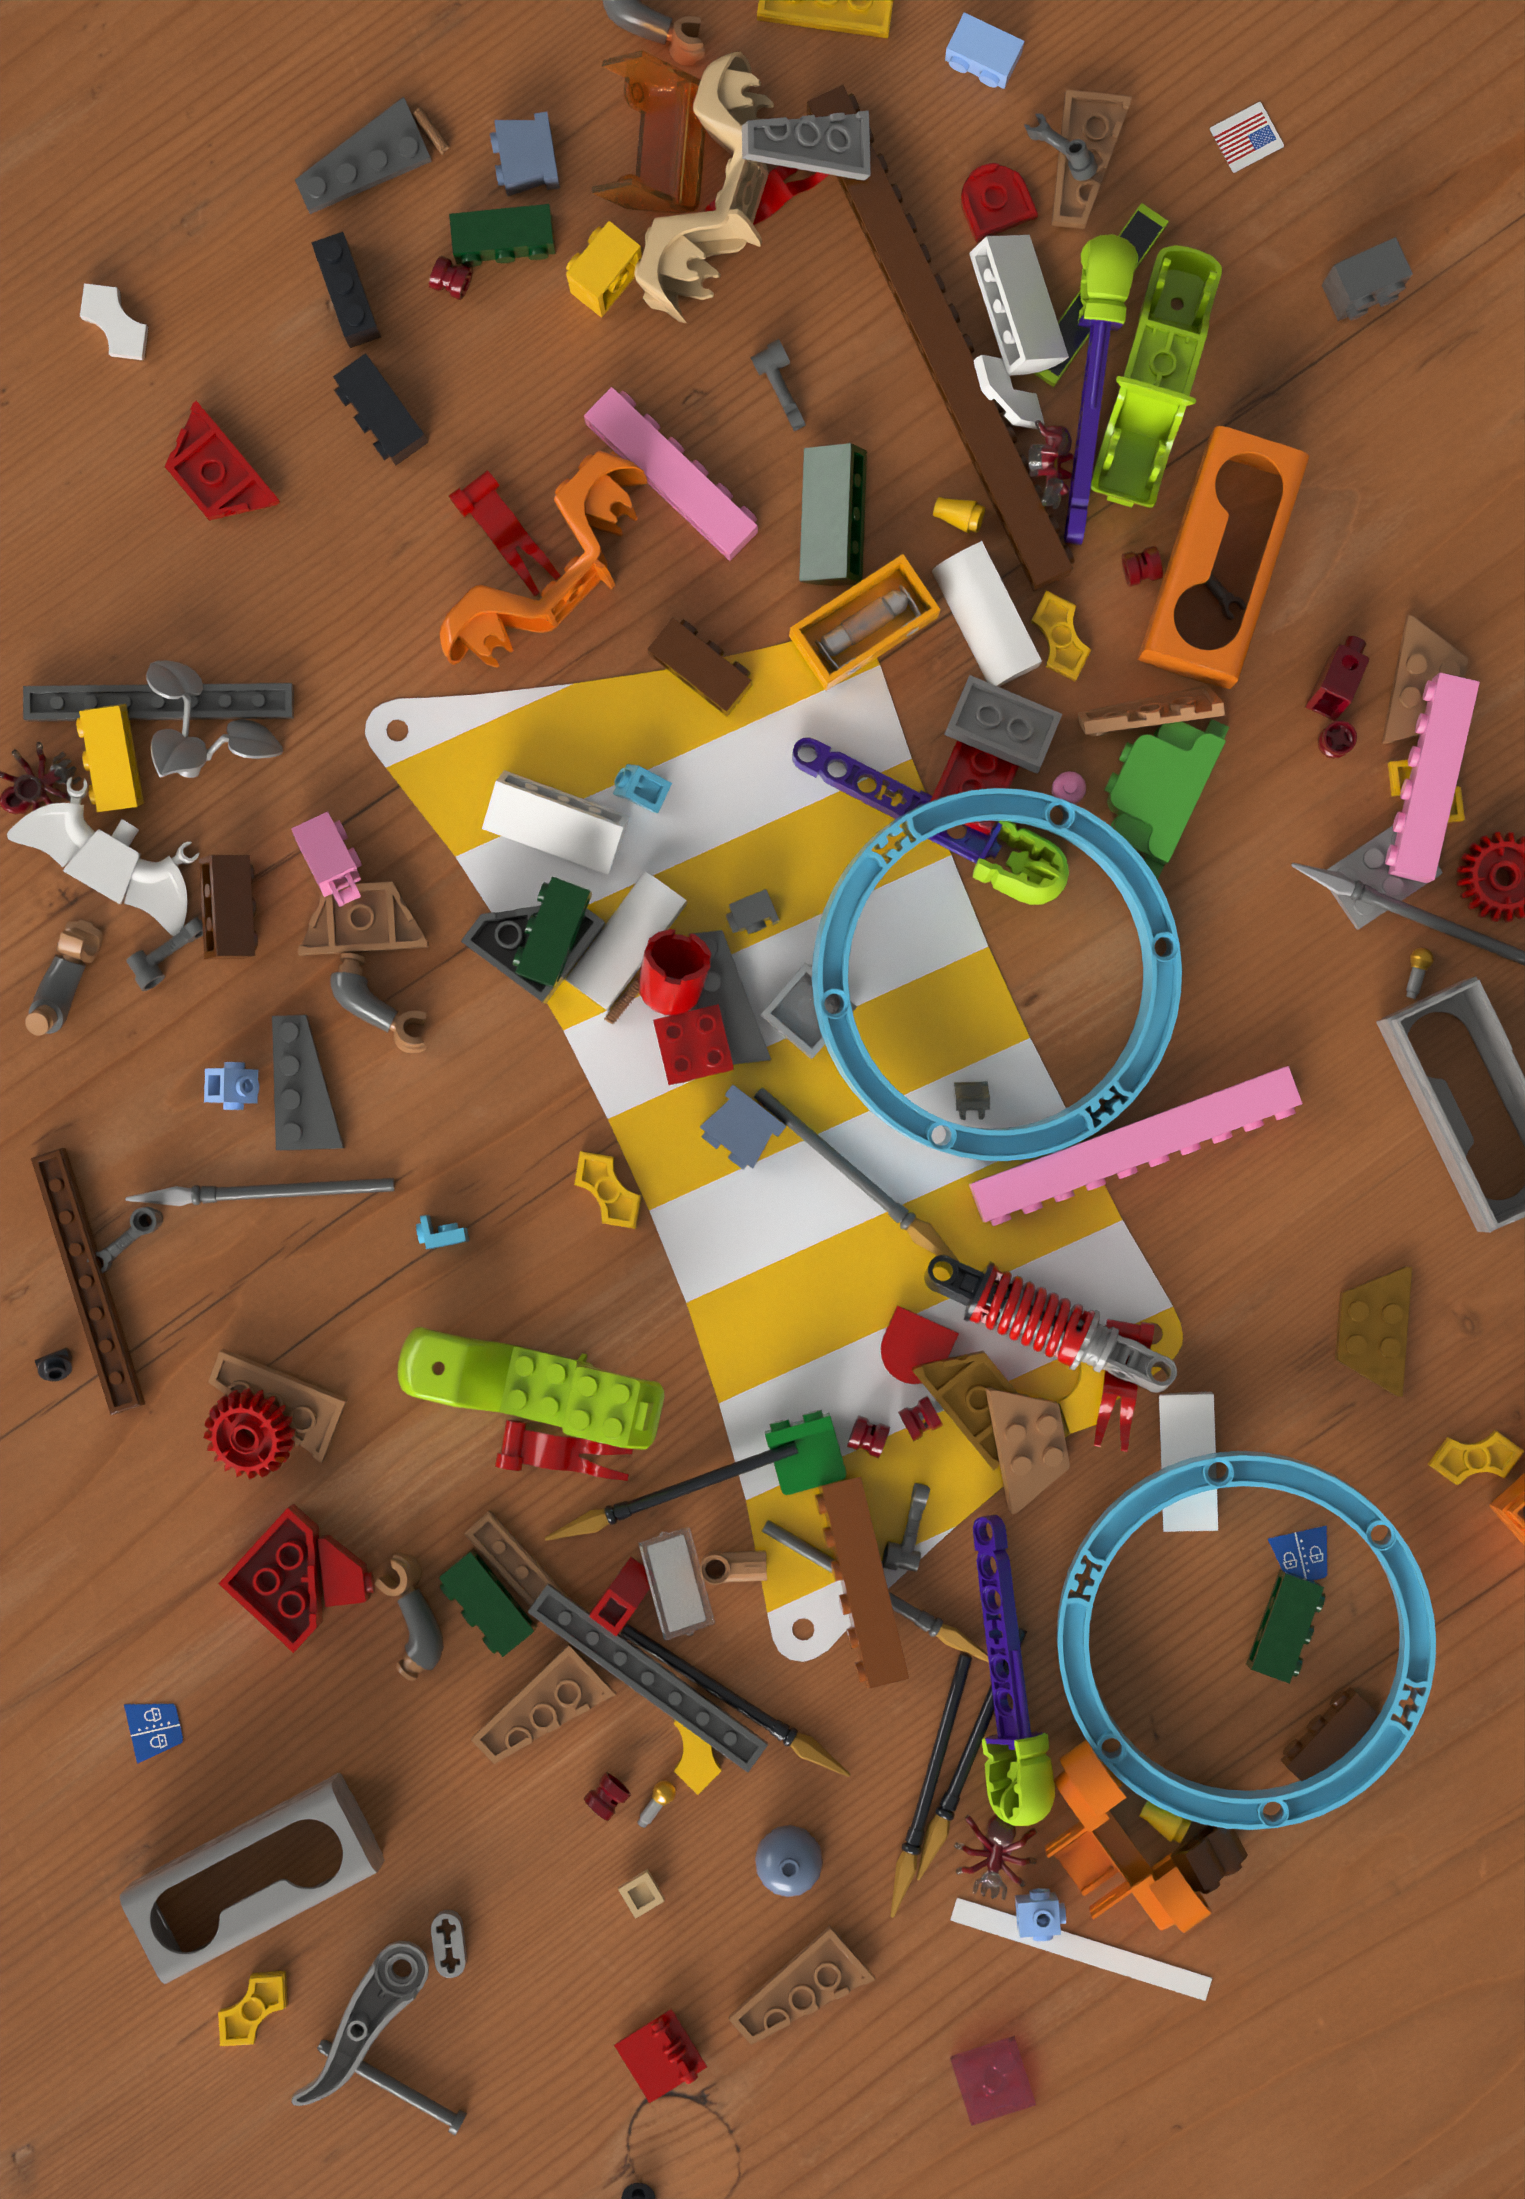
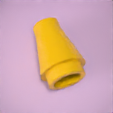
(960, 513)
(1164, 1822)

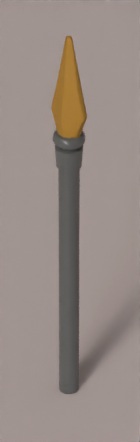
(920, 1231)
(935, 1627)

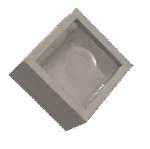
(795, 1015)

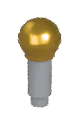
(1420, 960)
(663, 1794)

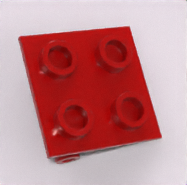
(693, 1045)
(661, 2056)

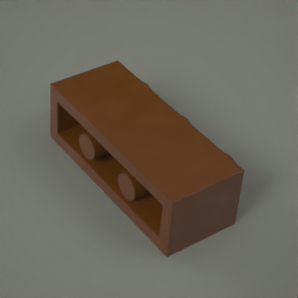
(700, 665)
(227, 907)
(1330, 1735)

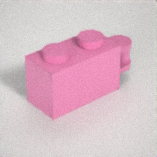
(328, 857)

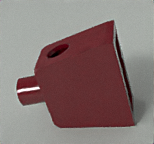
(1339, 679)

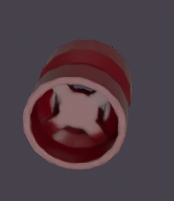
(454, 279)
(1142, 566)
(1342, 736)
(913, 1422)
(868, 1436)
(607, 1796)

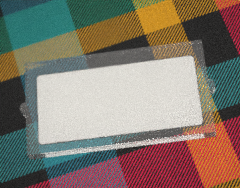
(676, 1583)

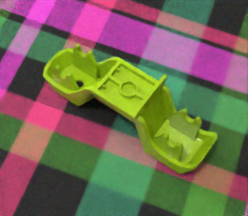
(1157, 377)
(532, 1386)

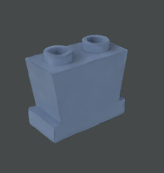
(525, 154)
(741, 1128)

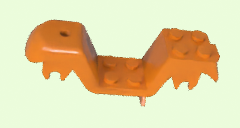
(585, 502)

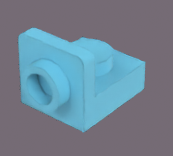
(641, 787)
(448, 1234)

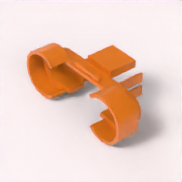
(1101, 1848)

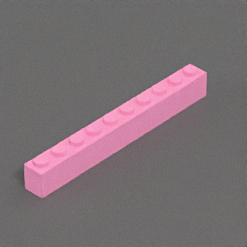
(1136, 1144)

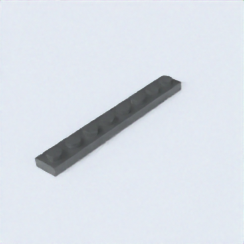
(214, 702)
(648, 1678)

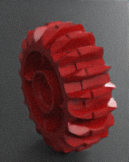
(1481, 877)
(236, 1448)

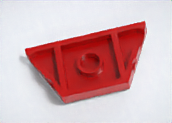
(215, 471)

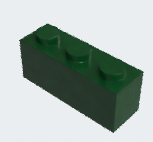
(502, 234)
(552, 932)
(486, 1603)
(1286, 1626)

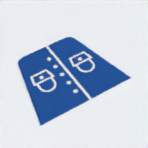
(1302, 1552)
(153, 1728)

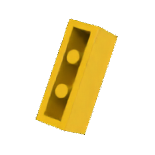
(110, 757)

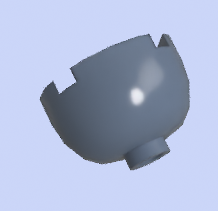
(788, 1861)

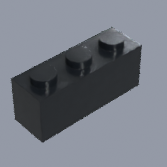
(346, 289)
(379, 410)

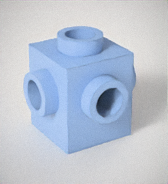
(231, 1086)
(1031, 1906)

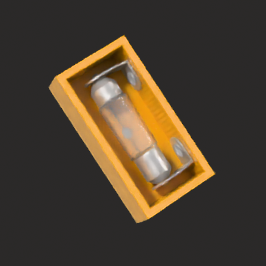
(864, 622)

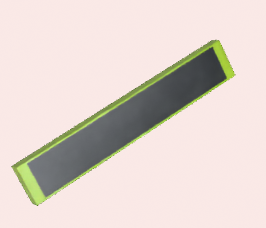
(1142, 232)

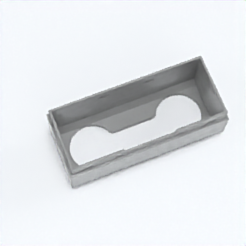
(1436, 1103)
(326, 1802)

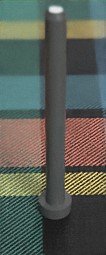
(404, 2092)

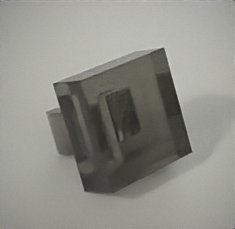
(971, 1097)

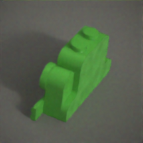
(1161, 786)

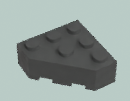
(501, 933)

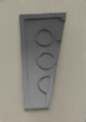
(368, 158)
(726, 989)
(300, 1089)

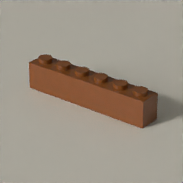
(863, 1583)

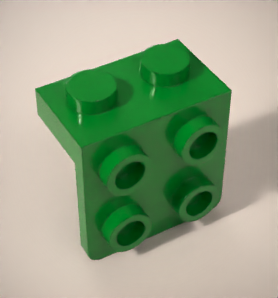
(818, 1456)

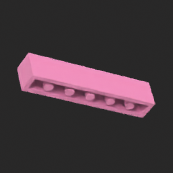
(671, 473)
(1432, 777)

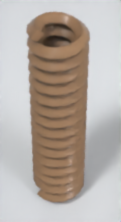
(431, 130)
(623, 1002)

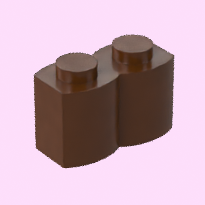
(1209, 1857)

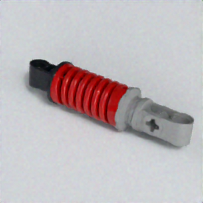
(1067, 1332)

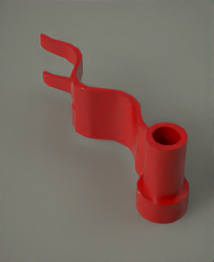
(778, 193)
(501, 526)
(1117, 1387)
(554, 1452)

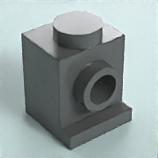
(752, 913)

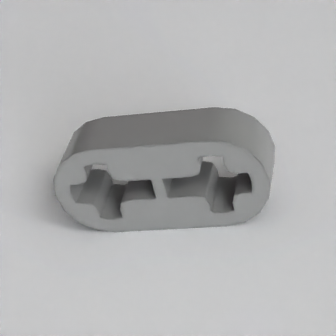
(457, 1943)

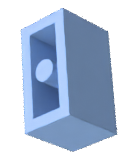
(983, 51)

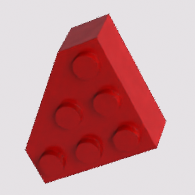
(282, 1579)

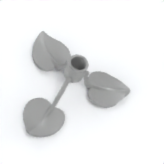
(187, 755)

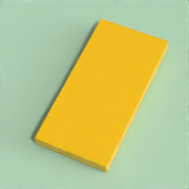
(845, 16)

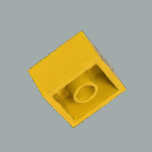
(603, 268)

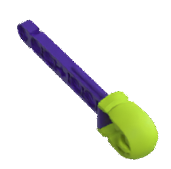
(1105, 286)
(1045, 868)
(1017, 1768)

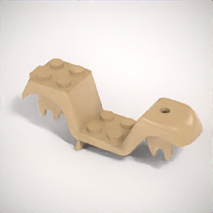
(679, 243)

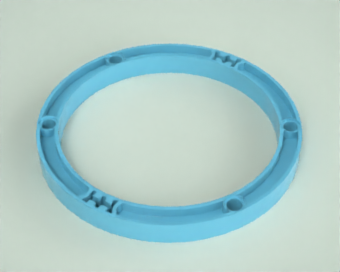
(1160, 974)
(1301, 1799)

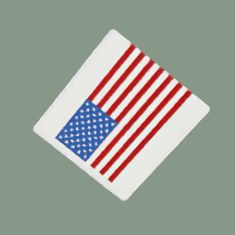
(1246, 137)

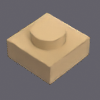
(641, 1893)

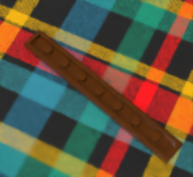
(88, 1281)

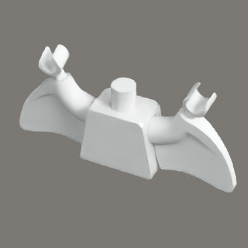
(107, 860)

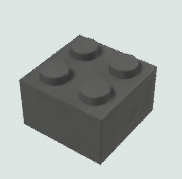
(1367, 280)

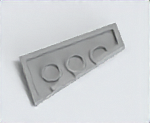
(816, 144)

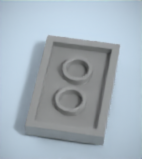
(1003, 724)
(1369, 867)

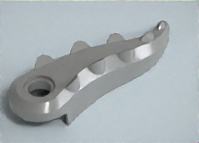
(369, 2011)

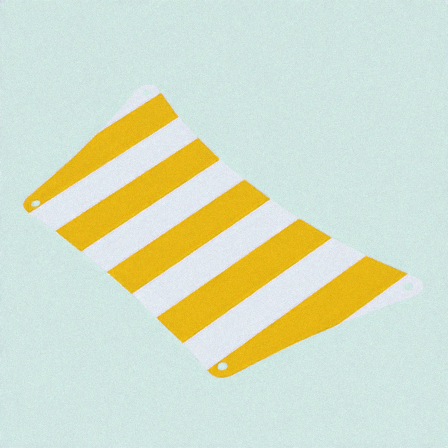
(790, 1258)

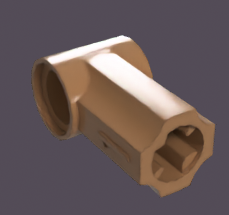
(739, 1566)

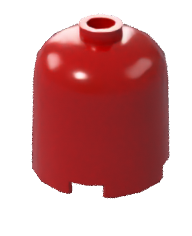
(673, 972)

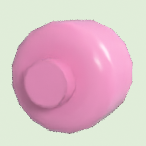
(1069, 787)

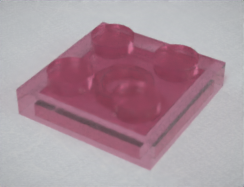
(992, 2080)

